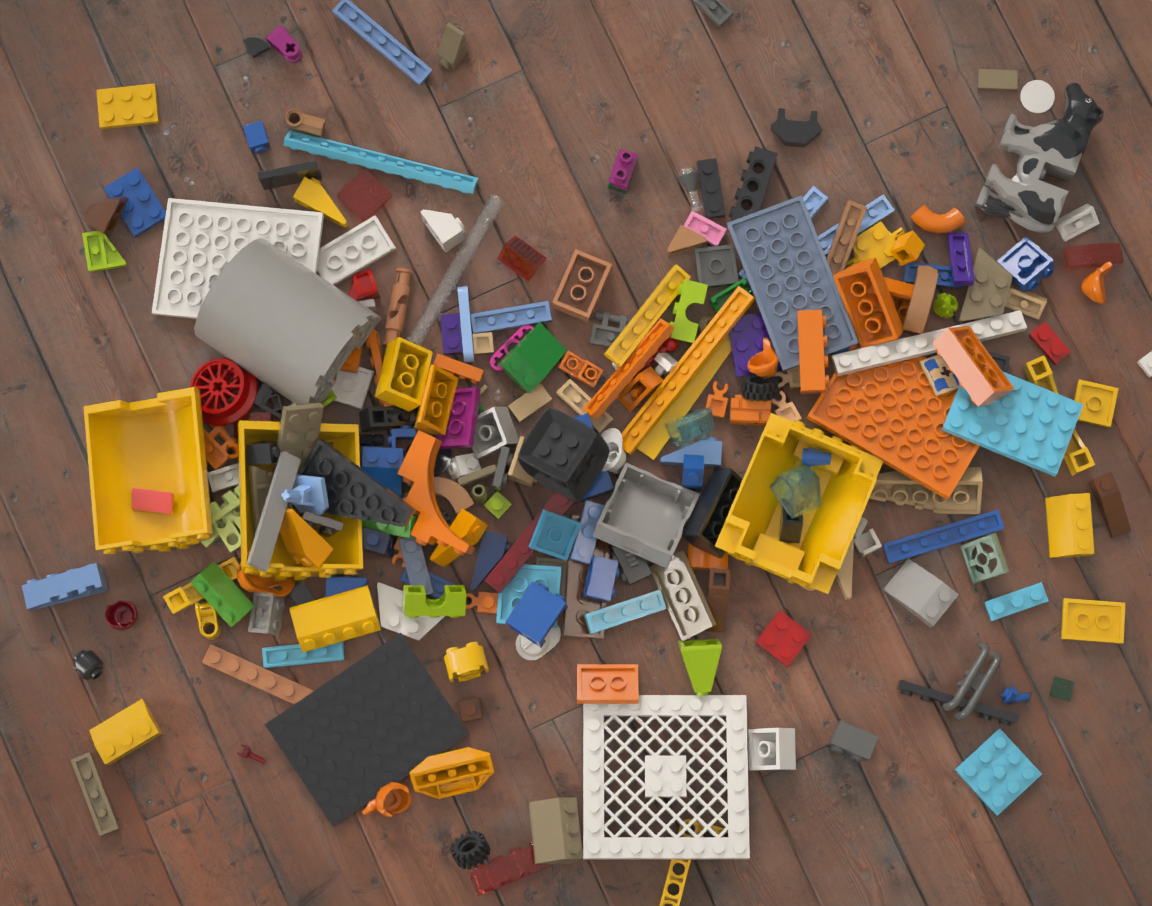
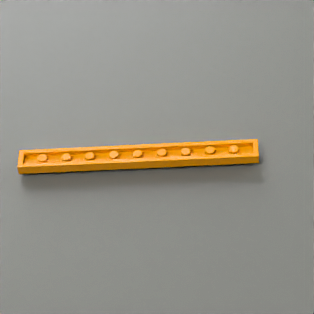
(686, 369)

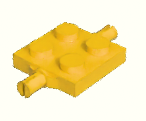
(875, 243)

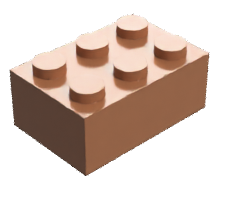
(582, 285)

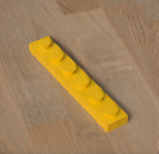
(646, 316)

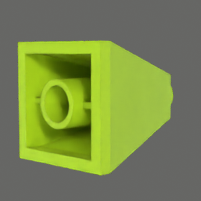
(701, 662)

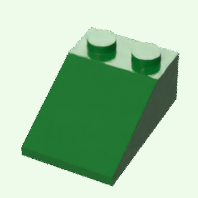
(532, 358)

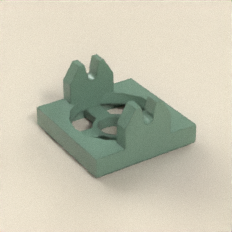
(975, 574)

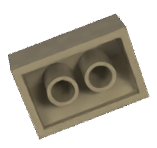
(556, 831)

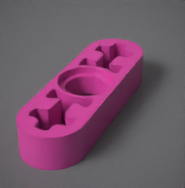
(499, 355)

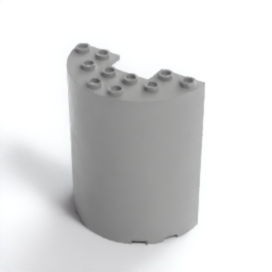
(282, 322)

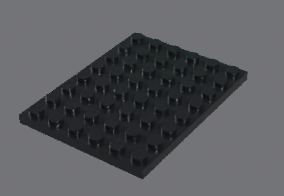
(366, 728)

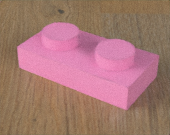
(706, 228)

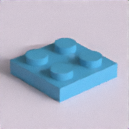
(554, 534)

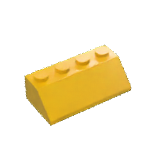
(335, 619)

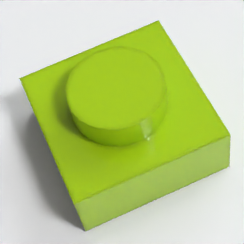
(497, 505)

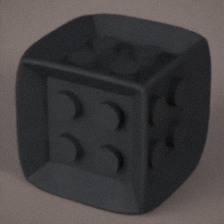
(563, 454)

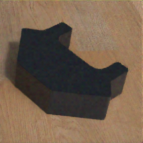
(796, 132)

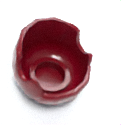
(121, 615)

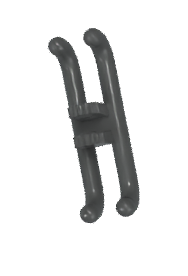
(974, 682)

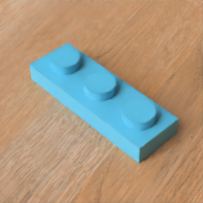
(1016, 601)

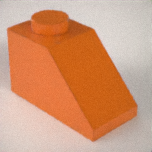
(640, 388)

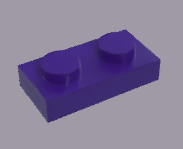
(451, 334)

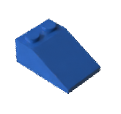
(384, 465)

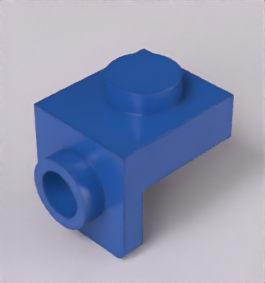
(404, 433)

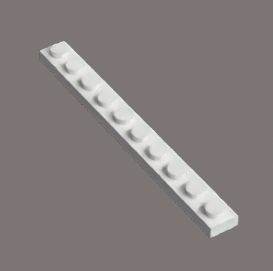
(922, 344)

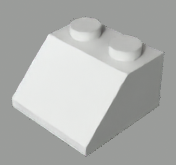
(444, 228)
(771, 749)

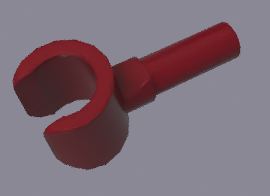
(251, 755)

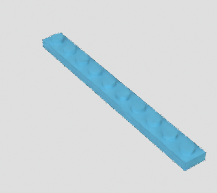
(380, 161)

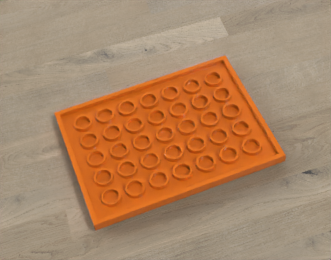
(898, 420)

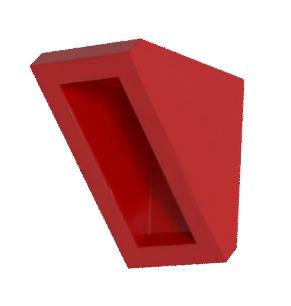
(364, 286)

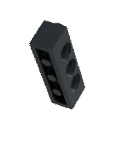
(766, 160)

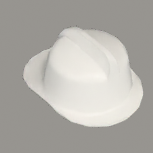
(617, 455)
(533, 652)

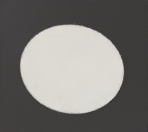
(1037, 96)

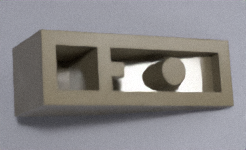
(452, 47)

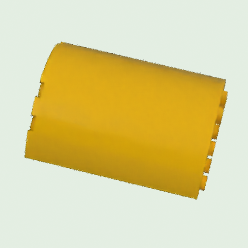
(154, 448)
(346, 544)

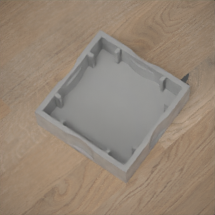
(646, 515)

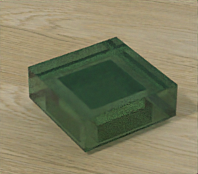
(1061, 689)

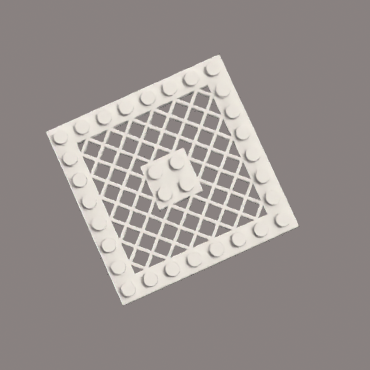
(666, 779)

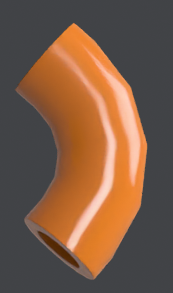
(938, 222)

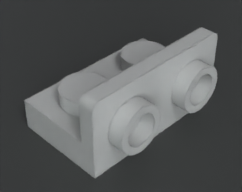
(266, 614)

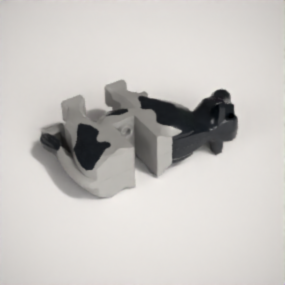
(1043, 149)

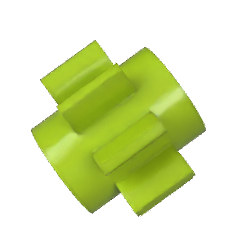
(945, 305)

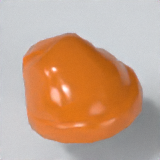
(1094, 286)
(764, 363)

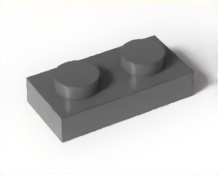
(715, 10)

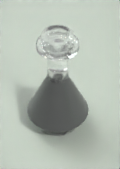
(689, 179)

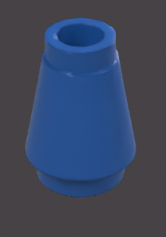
(815, 457)

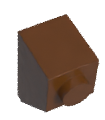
(106, 214)

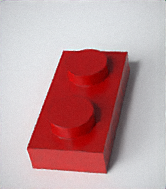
(1049, 343)

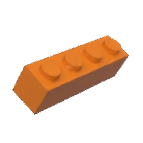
(459, 368)

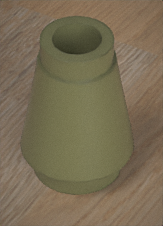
(483, 497)

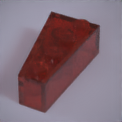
(505, 870)

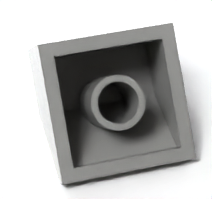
(493, 431)

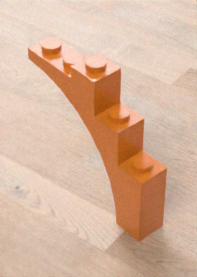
(419, 472)

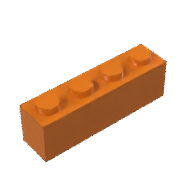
(811, 351)

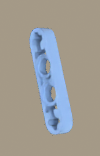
(465, 320)

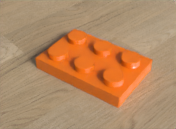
(607, 684)

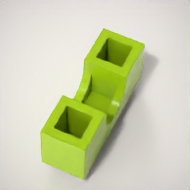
(690, 293)
(450, 604)

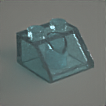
(691, 426)
(798, 490)

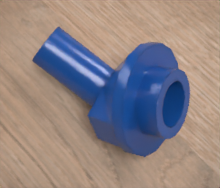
(1011, 695)

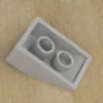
(920, 592)

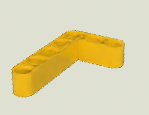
(680, 879)

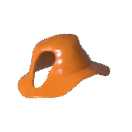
(257, 584)

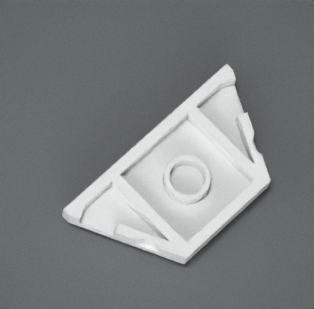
(393, 617)

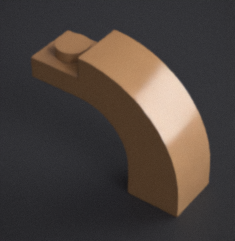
(921, 299)
(453, 493)

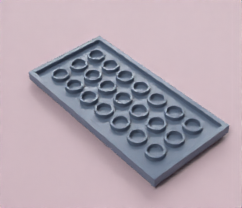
(790, 276)

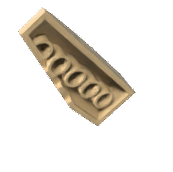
(903, 490)

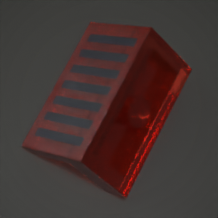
(521, 257)

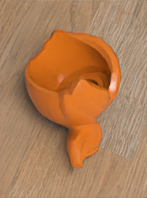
(390, 800)

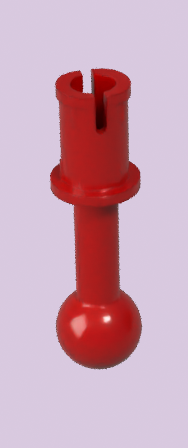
(668, 345)

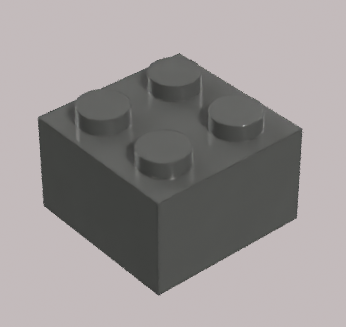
(853, 741)

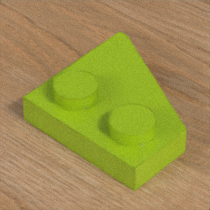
(101, 252)

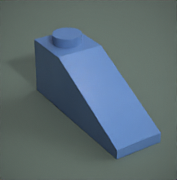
(709, 448)

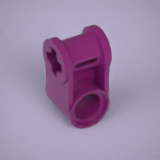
(283, 43)

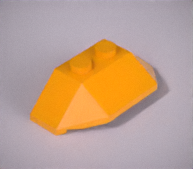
(452, 773)

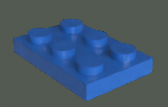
(143, 207)

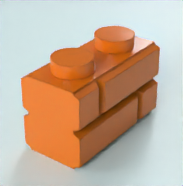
(749, 412)

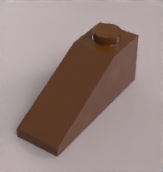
(1110, 504)

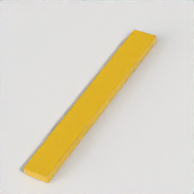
(659, 435)

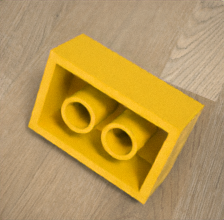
(403, 374)

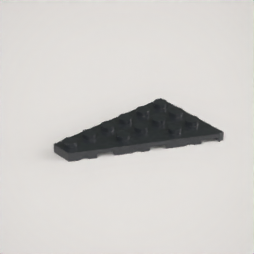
(353, 490)

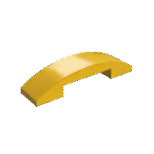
(187, 596)

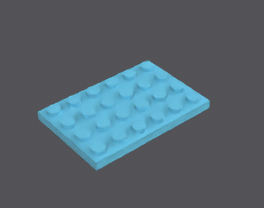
(1022, 425)

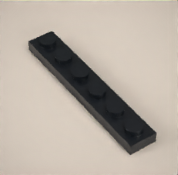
(927, 695)

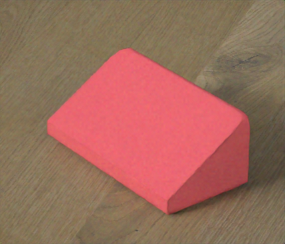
(152, 501)

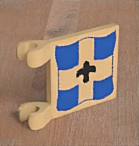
(939, 375)

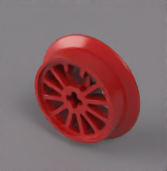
(242, 402)

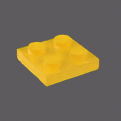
(1098, 403)

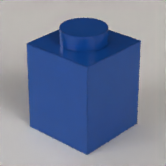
(257, 137)

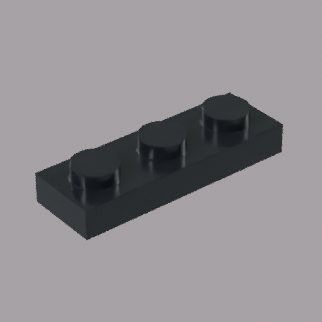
(711, 188)

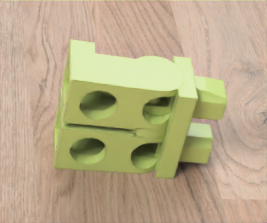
(226, 519)

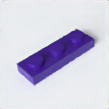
(960, 259)

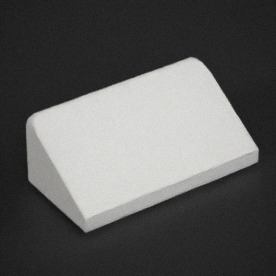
(1077, 222)

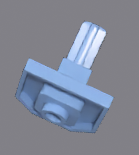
(308, 494)

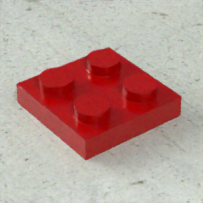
(783, 638)

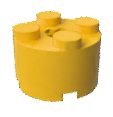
(466, 662)

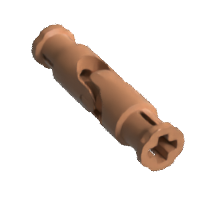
(399, 293)

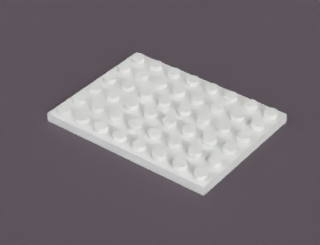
(208, 234)

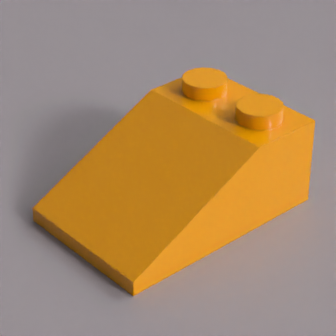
(303, 541)

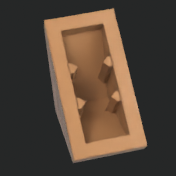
(685, 241)

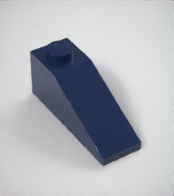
(490, 553)

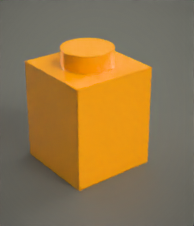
(907, 248)

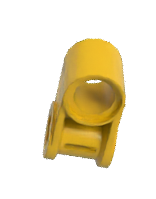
(207, 616)

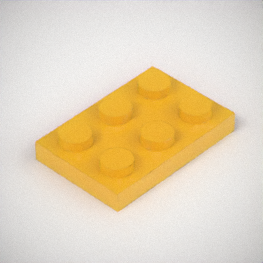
(127, 106)
(1093, 621)

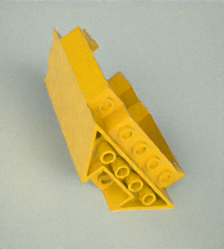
(826, 533)

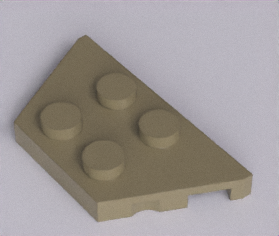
(989, 290)
(259, 487)

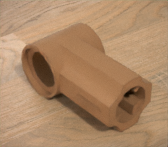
(307, 123)

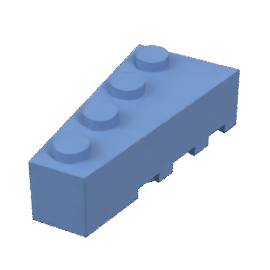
(65, 586)

